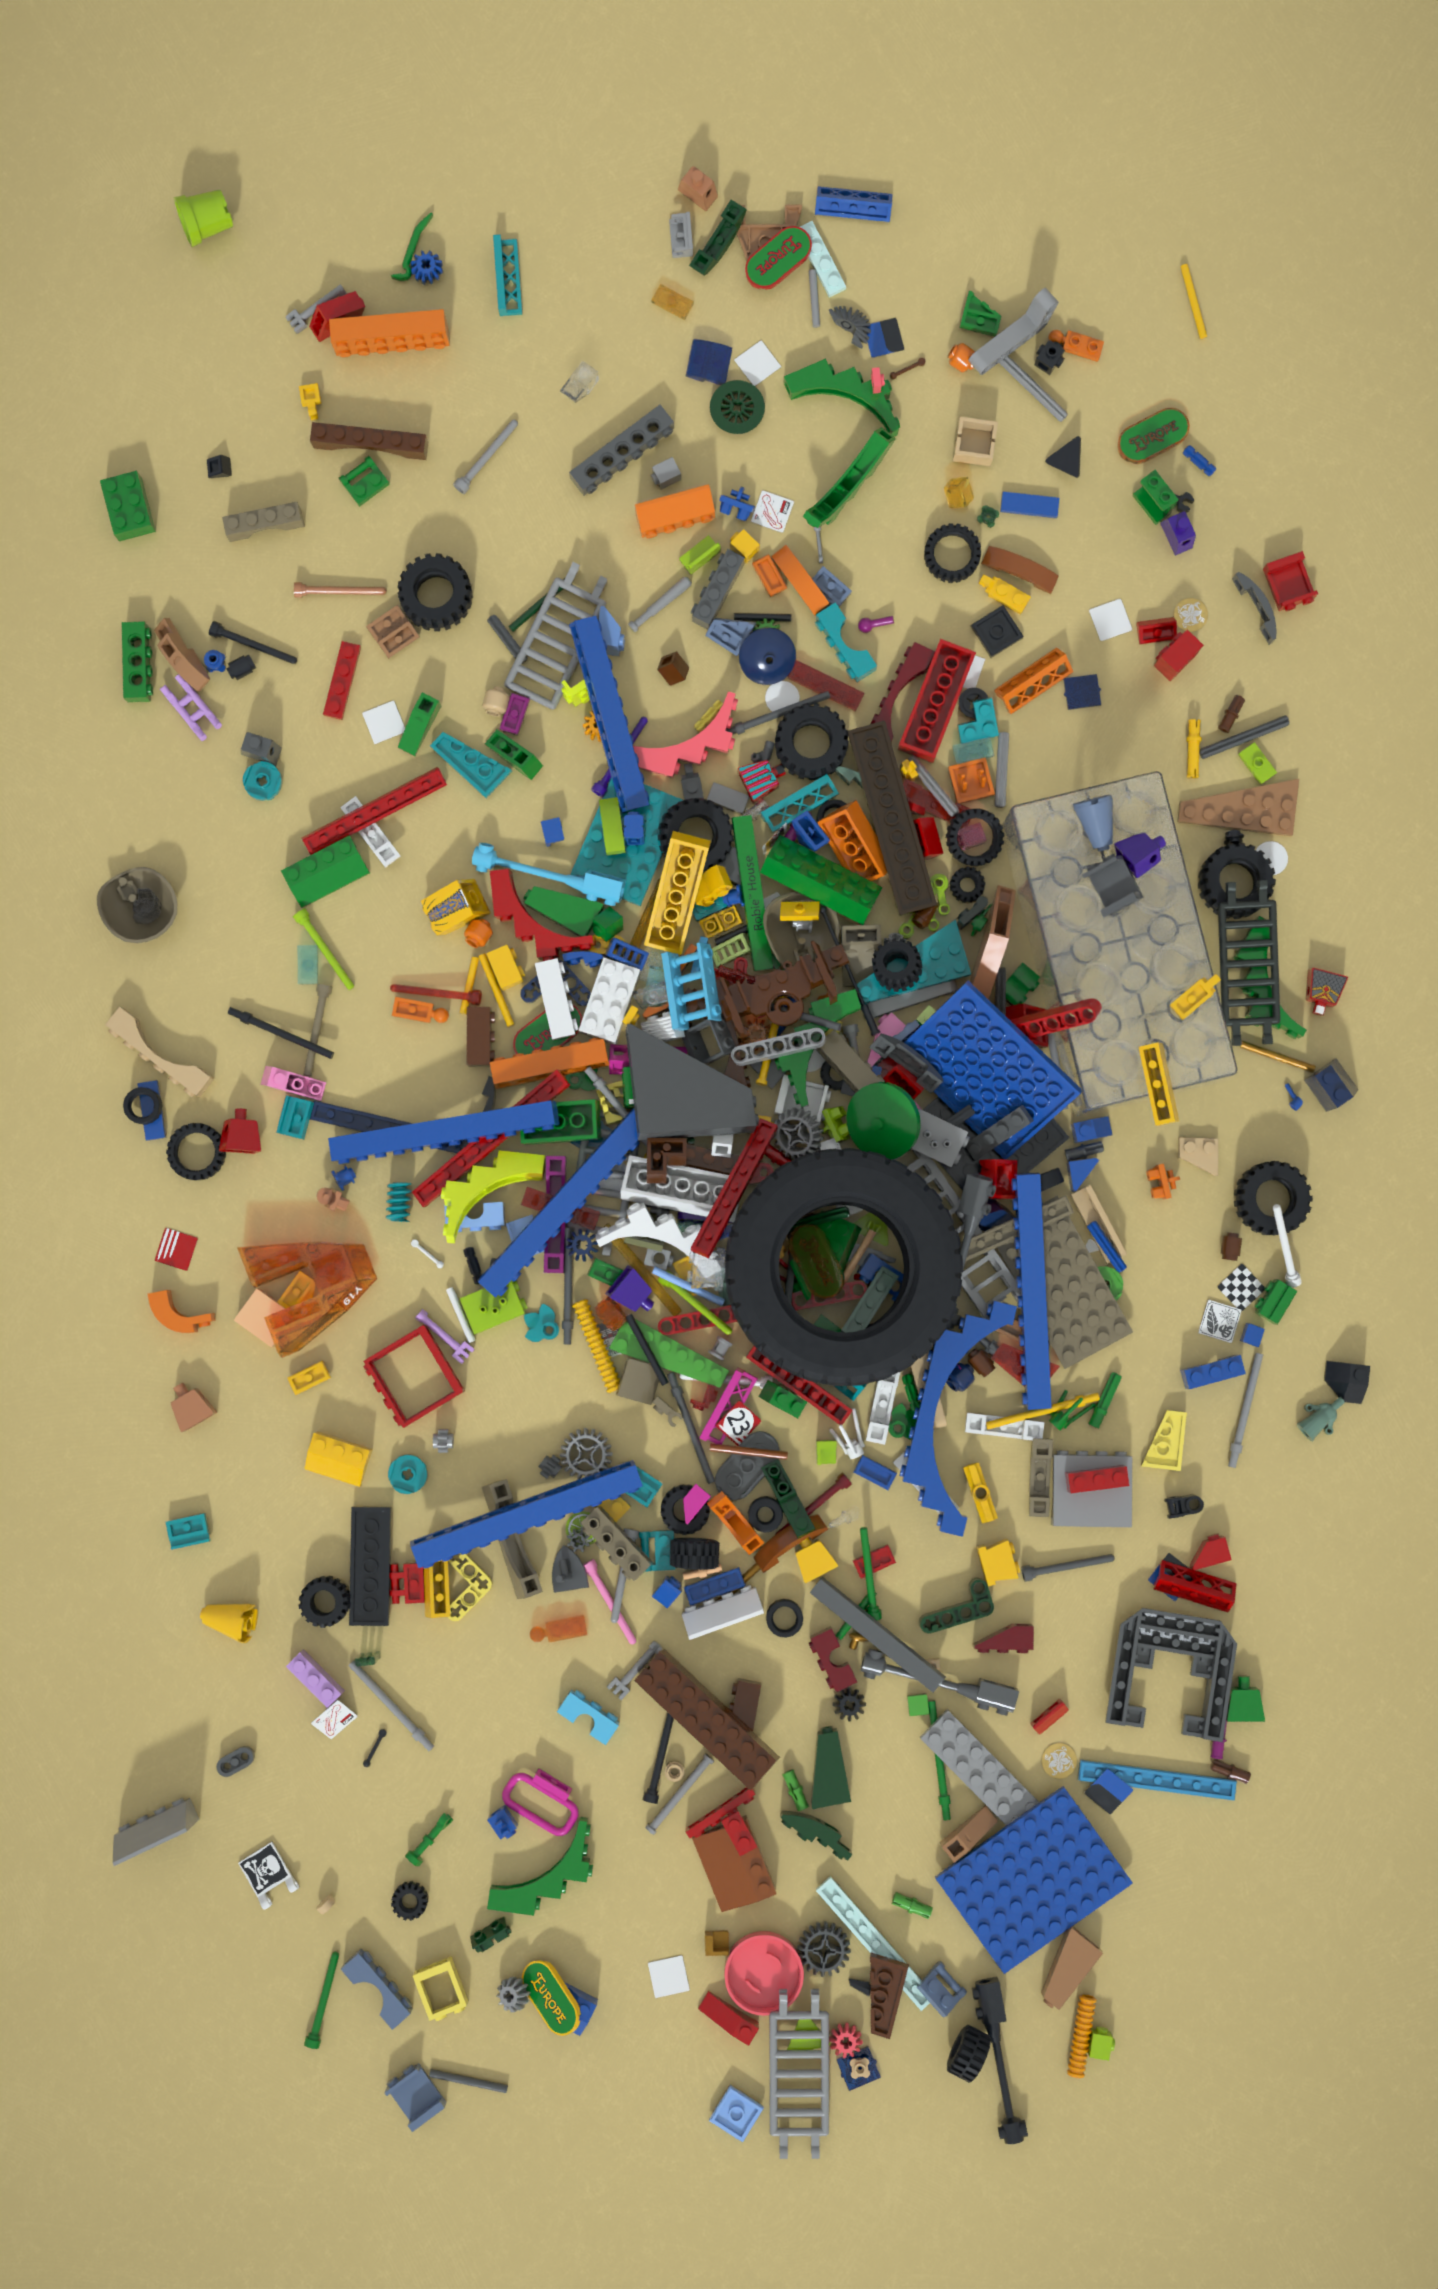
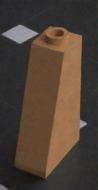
(1070, 1966)

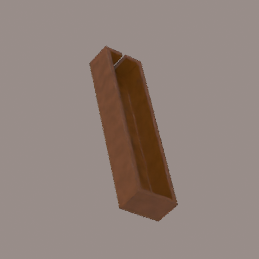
(707, 1719)

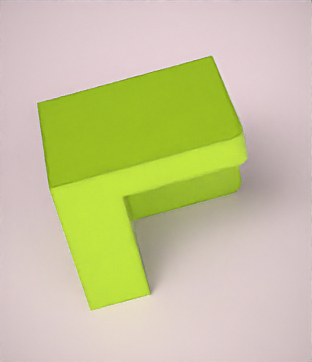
(826, 1451)

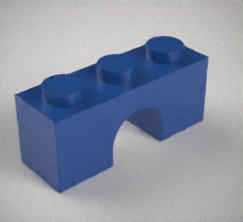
(1213, 1372)

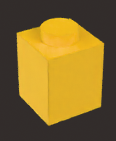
(744, 545)

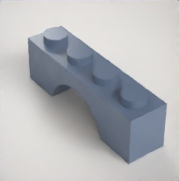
(362, 1969)

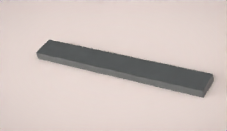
(877, 1634)

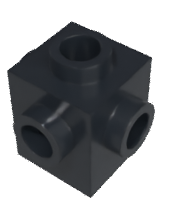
(1049, 356)

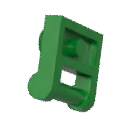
(368, 485)

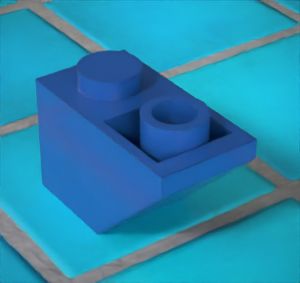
(667, 1591)

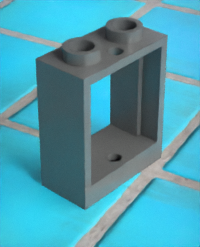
(694, 1039)

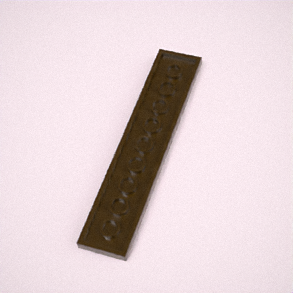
(892, 818)

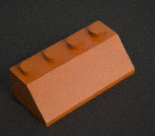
(675, 511)
(854, 841)

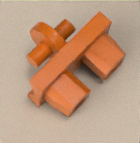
(1159, 1173)

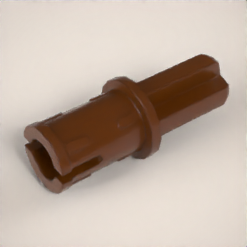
(1231, 714)
(1230, 1771)

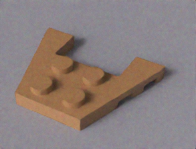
(756, 235)

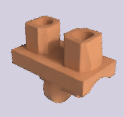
(332, 1199)

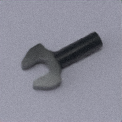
(1185, 497)

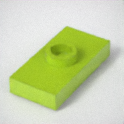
(1257, 763)

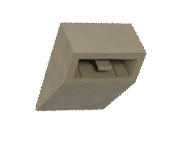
(859, 946)

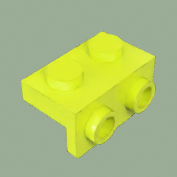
(577, 694)

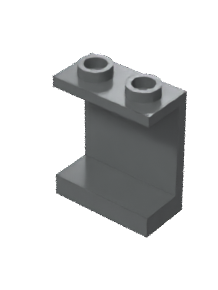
(1114, 884)

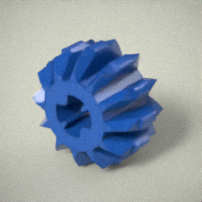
(426, 260)

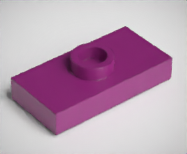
(514, 714)

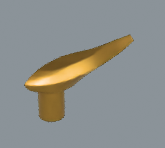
(856, 1638)

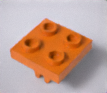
(971, 781)

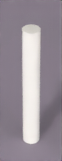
(460, 1314)

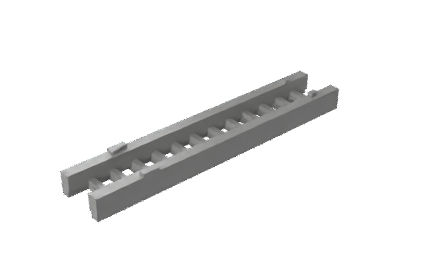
(991, 1256)

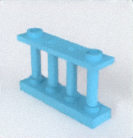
(675, 991)

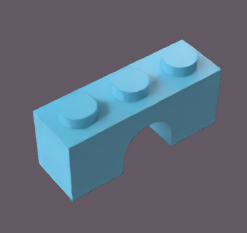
(604, 1723)

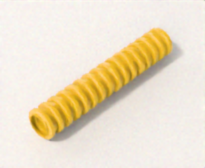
(597, 1345)

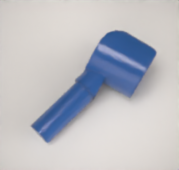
(1297, 1102)

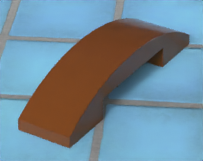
(1020, 567)
(783, 1542)

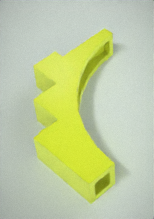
(506, 1169)

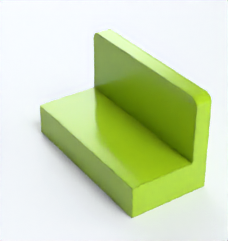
(700, 554)

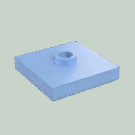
(736, 2113)

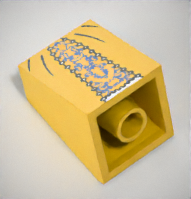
(455, 906)

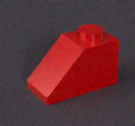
(1211, 1552)

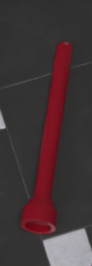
(841, 1483)

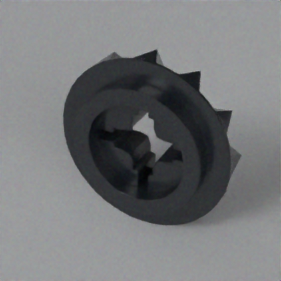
(970, 694)

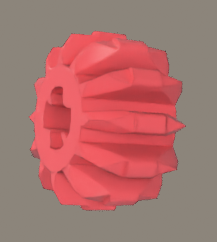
(838, 2037)

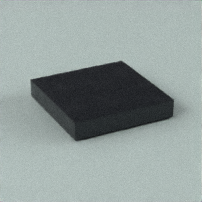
(997, 631)

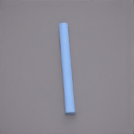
(686, 1285)

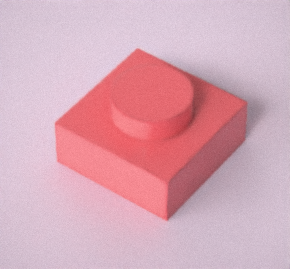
(877, 380)

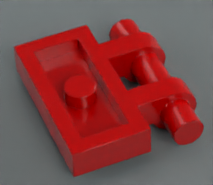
(413, 1583)

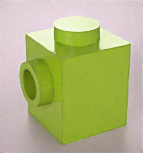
(1101, 2043)

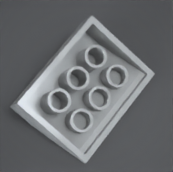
(153, 1830)

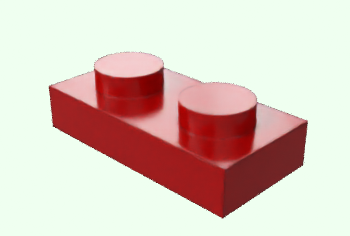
(739, 1833)

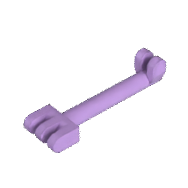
(459, 1349)

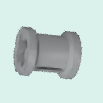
(720, 1348)

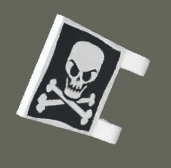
(265, 1871)

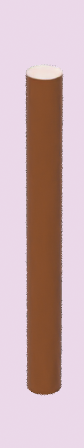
(748, 1451)

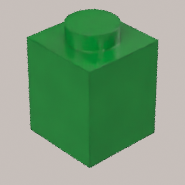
(607, 924)

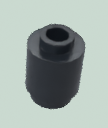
(241, 667)

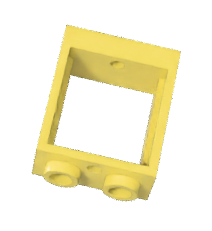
(434, 1969)

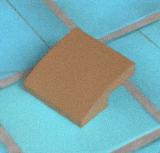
(392, 631)

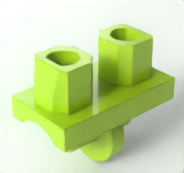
(834, 1124)

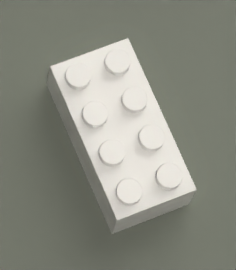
(609, 1001)

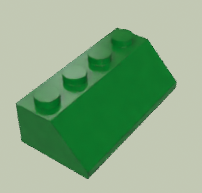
(325, 871)

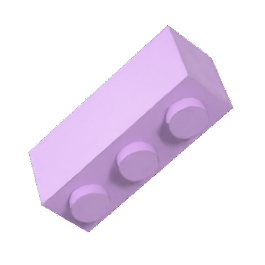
(315, 1678)

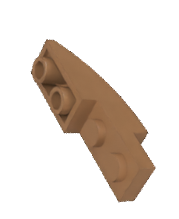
(179, 657)

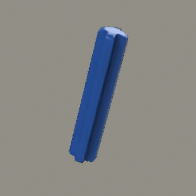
(1106, 1246)

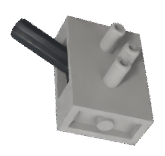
(943, 1138)

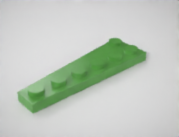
(669, 1354)

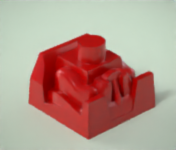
(1001, 1172)

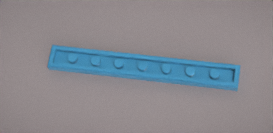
(1161, 1780)

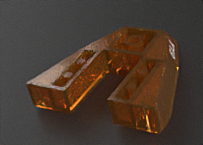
(339, 1272)

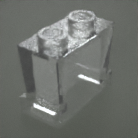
(707, 1271)

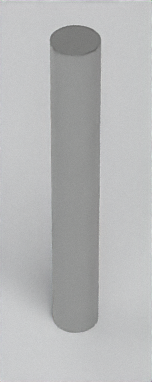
(814, 298)

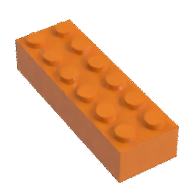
(389, 333)

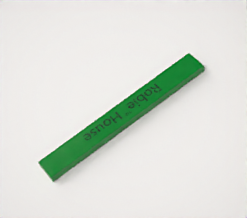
(751, 892)

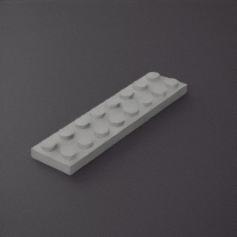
(978, 1768)

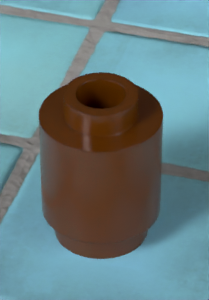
(1231, 1246)
(981, 1362)

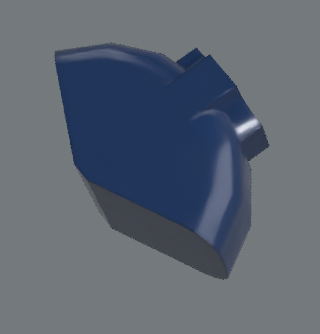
(998, 1215)

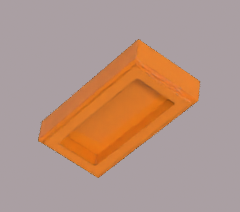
(769, 575)

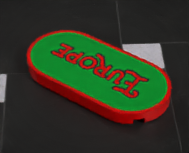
(778, 257)
(537, 1034)

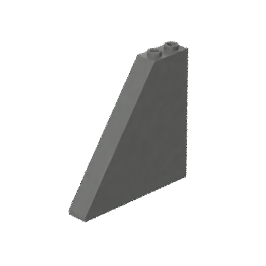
(682, 1095)

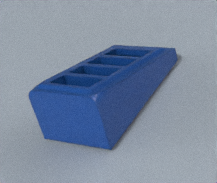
(609, 953)

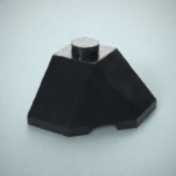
(1347, 1380)

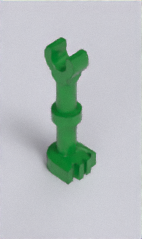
(414, 1856)

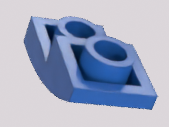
(590, 958)

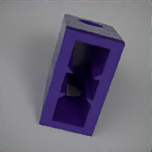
(1179, 530)
(1140, 852)
(631, 1290)

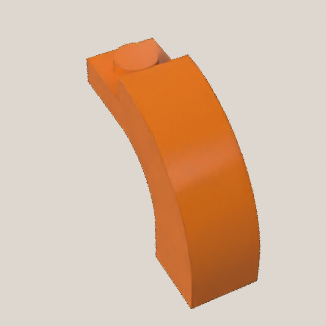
(165, 1312)
(735, 1522)

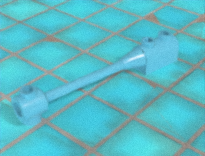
(593, 884)

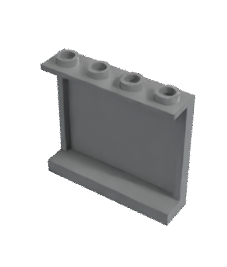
(1090, 1508)

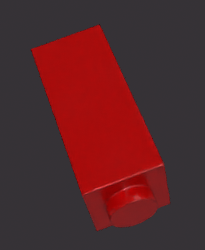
(341, 307)

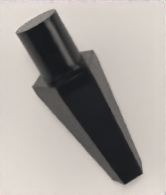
(861, 1986)

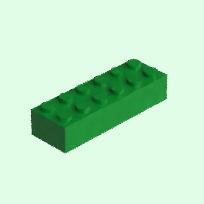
(821, 879)

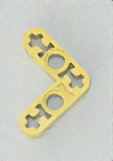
(472, 1588)

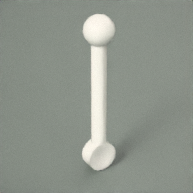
(415, 1243)

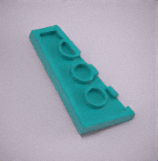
(473, 766)

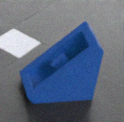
(809, 832)
(1079, 1171)

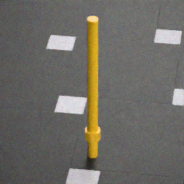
(1038, 1412)

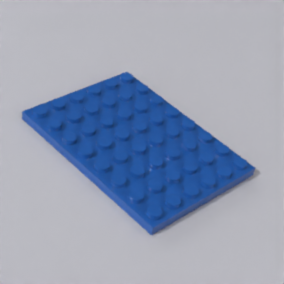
(991, 1066)
(1033, 1879)

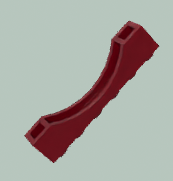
(916, 664)

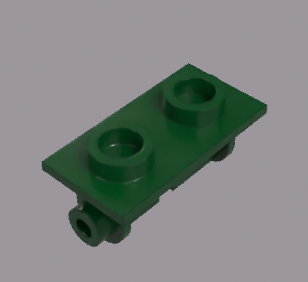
(482, 1938)

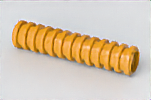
(1081, 2036)

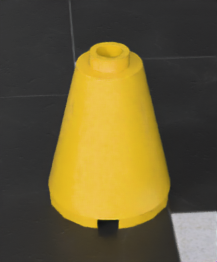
(231, 1619)

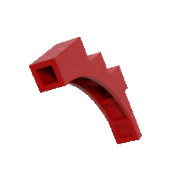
(508, 905)

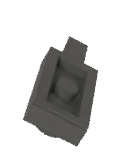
(691, 783)

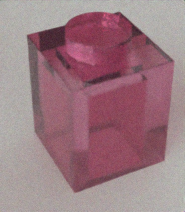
(971, 836)

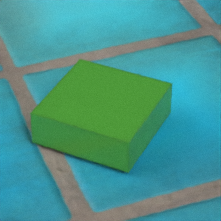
(918, 1704)

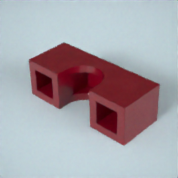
(838, 1675)

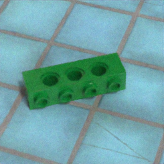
(130, 633)

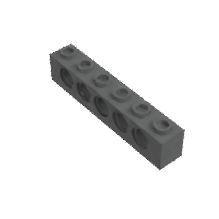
(657, 417)

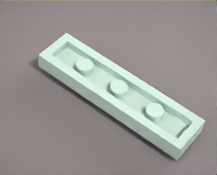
(823, 263)

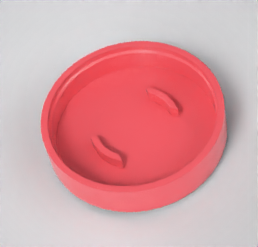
(759, 1968)

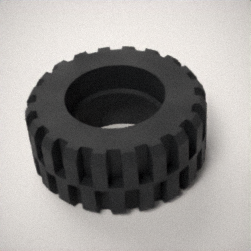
(430, 568)
(811, 716)
(708, 811)
(1234, 854)
(1297, 1190)

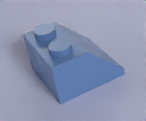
(611, 633)

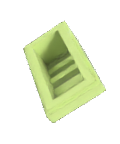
(735, 940)

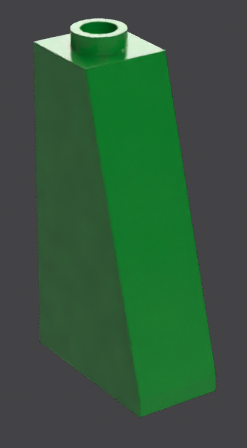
(563, 909)

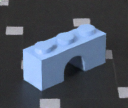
(492, 1217)

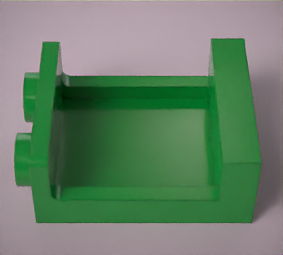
(1155, 497)

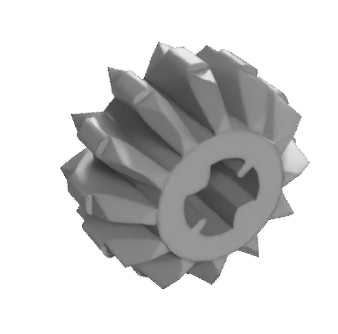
(513, 1994)

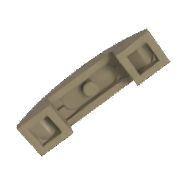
(1040, 1477)

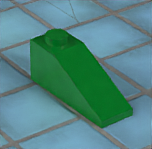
(514, 754)

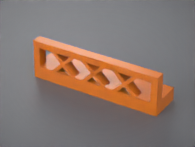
(1034, 673)

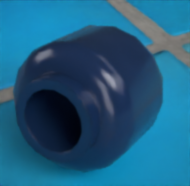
(961, 1377)

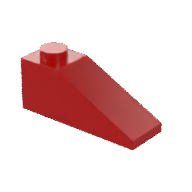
(729, 2018)

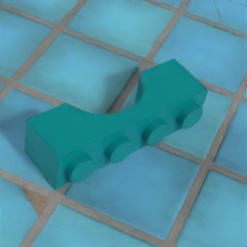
(859, 663)

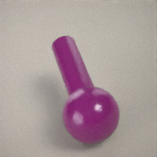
(865, 624)

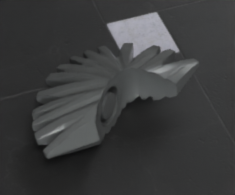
(852, 323)

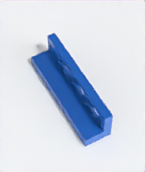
(853, 204)

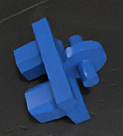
(744, 508)

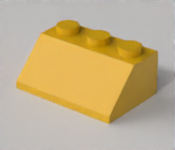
(337, 1458)

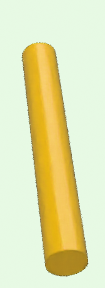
(469, 983)

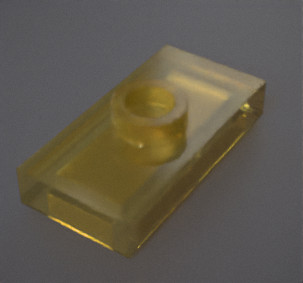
(672, 302)

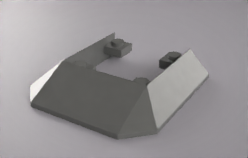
(1212, 1658)

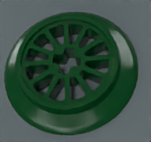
(737, 387)

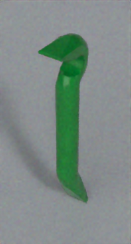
(411, 249)

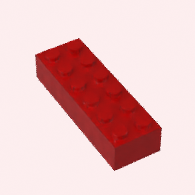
(936, 700)

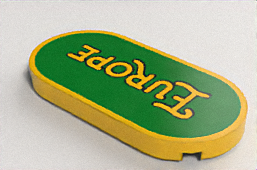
(551, 1997)

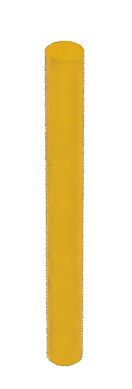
(1193, 301)
(496, 990)

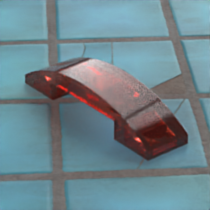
(926, 799)
(537, 1200)

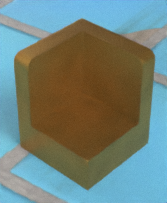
(716, 1943)

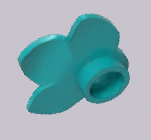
(539, 1322)

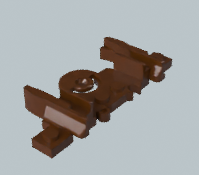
(794, 982)

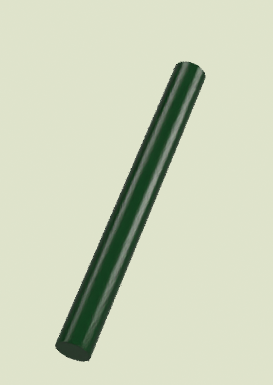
(530, 612)

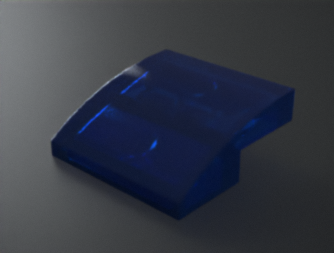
(709, 361)

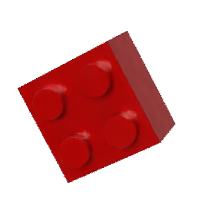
(1178, 655)

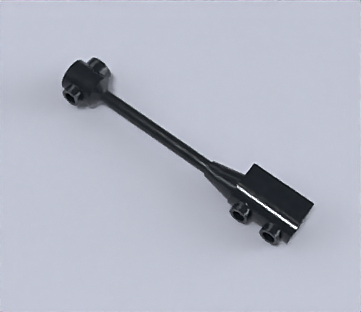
(992, 2013)

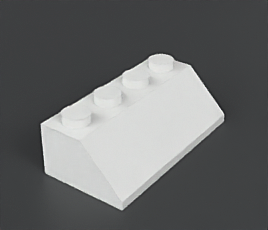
(723, 1612)

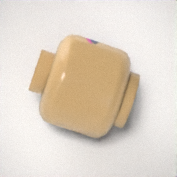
(495, 701)

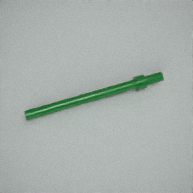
(944, 1798)

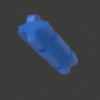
(1200, 461)

